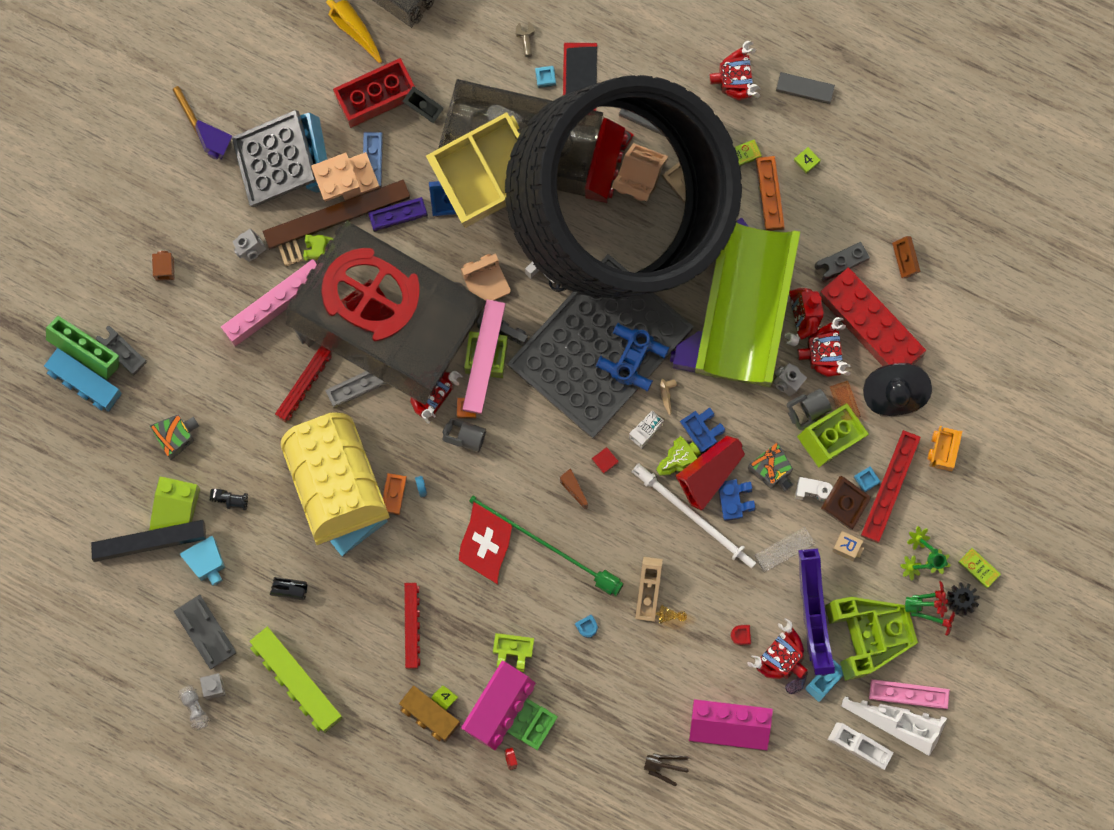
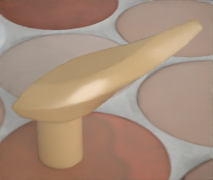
(665, 394)

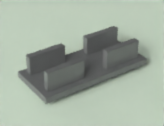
(205, 632)

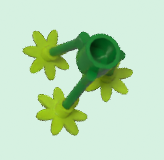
(935, 560)

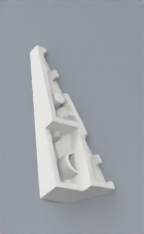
(916, 730)

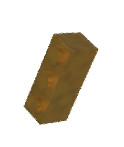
(428, 714)

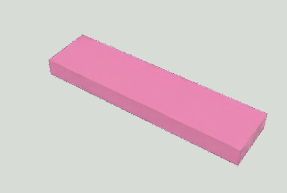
(909, 694)

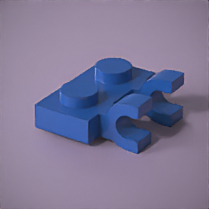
(699, 432)
(730, 499)

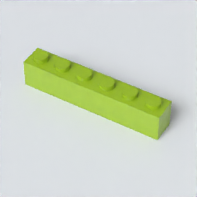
(291, 674)

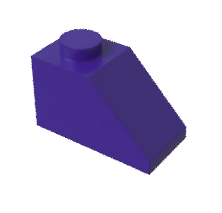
(212, 140)
(687, 353)

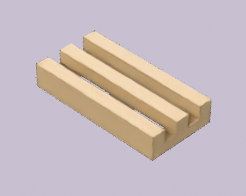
(293, 260)

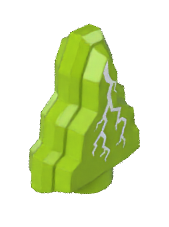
(678, 457)

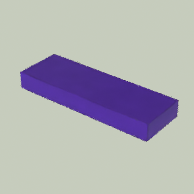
(397, 214)

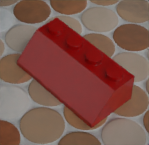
(605, 161)

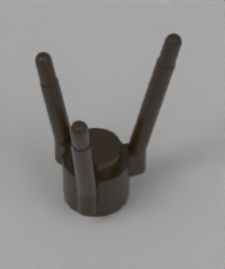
(654, 764)

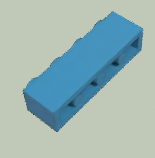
(315, 142)
(83, 380)

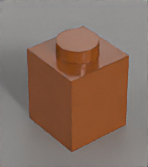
(163, 266)

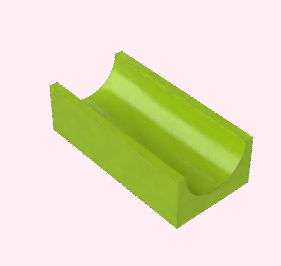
(747, 306)

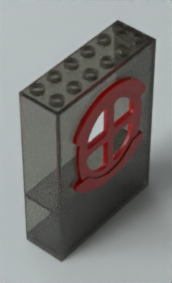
(404, 350)

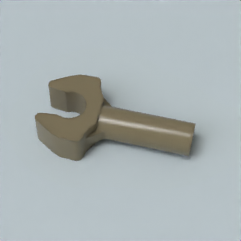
(526, 38)

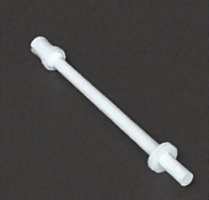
(651, 481)

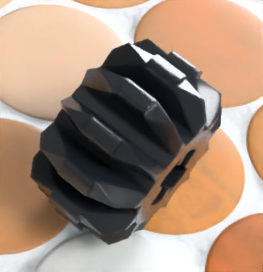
(967, 605)

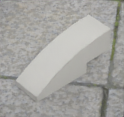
(860, 745)

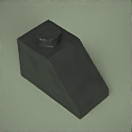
(423, 104)

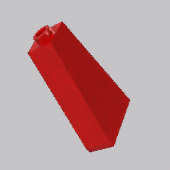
(709, 471)

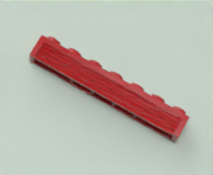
(303, 384)
(412, 626)

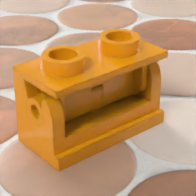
(945, 448)

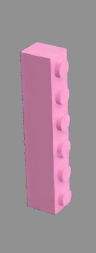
(266, 307)

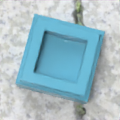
(545, 76)

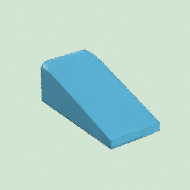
(823, 684)

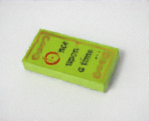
(747, 152)
(979, 568)

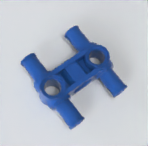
(632, 357)

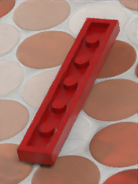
(890, 486)

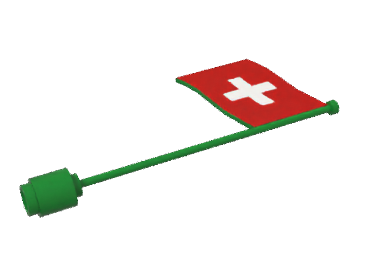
(489, 539)

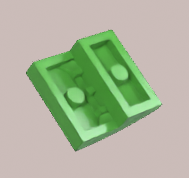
(532, 724)

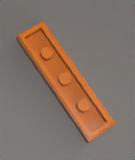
(770, 193)

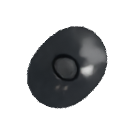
(897, 389)

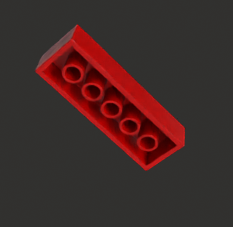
(870, 320)

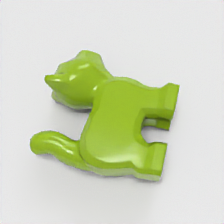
(318, 245)

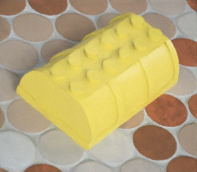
(332, 476)

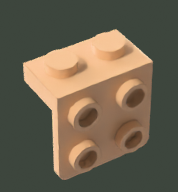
(486, 278)

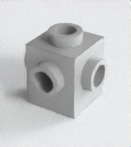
(248, 245)
(788, 379)

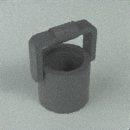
(813, 406)
(469, 437)

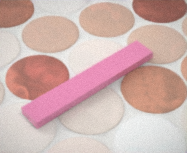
(484, 356)

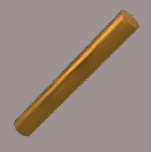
(184, 104)

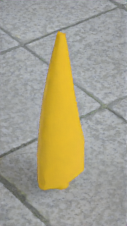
(349, 21)

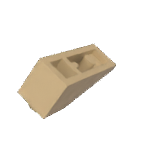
(649, 589)

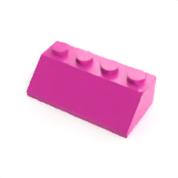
(498, 705)
(730, 724)

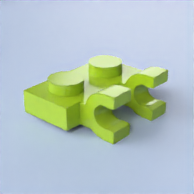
(514, 646)

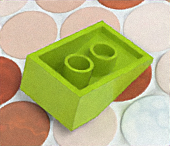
(832, 435)
(173, 503)

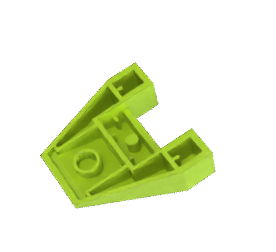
(877, 632)

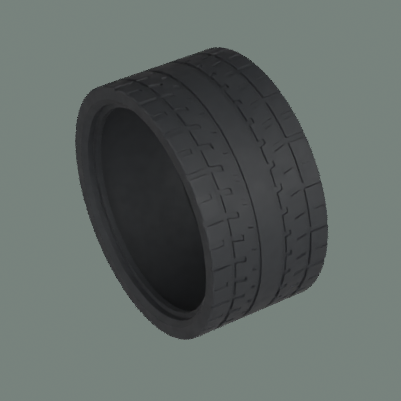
(708, 169)

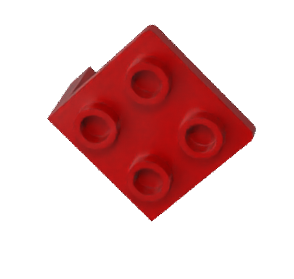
(373, 310)

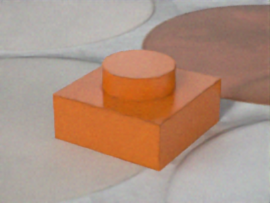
(463, 414)

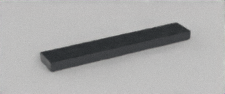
(148, 540)

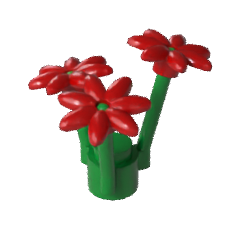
(915, 604)

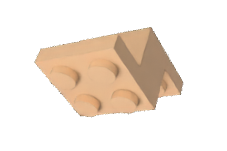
(639, 172)
(345, 176)

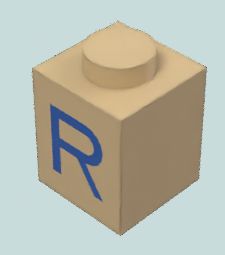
(848, 546)

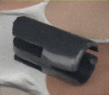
(288, 588)

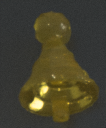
(666, 614)

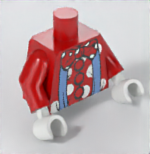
(736, 74)
(807, 313)
(825, 351)
(437, 398)
(782, 656)

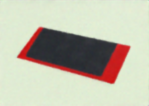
(579, 66)

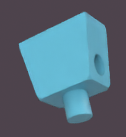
(205, 560)

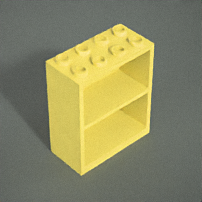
(476, 167)

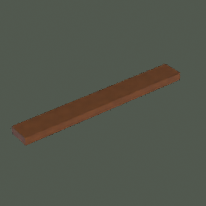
(336, 214)

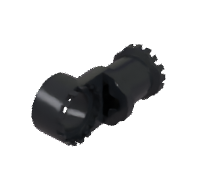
(231, 500)

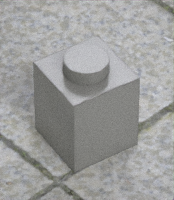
(212, 686)

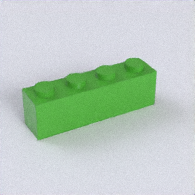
(82, 347)

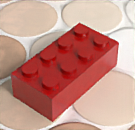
(374, 92)

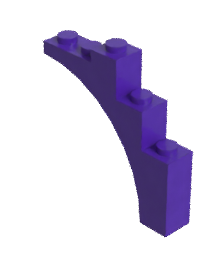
(814, 612)

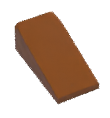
(571, 485)

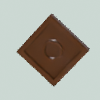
(846, 502)

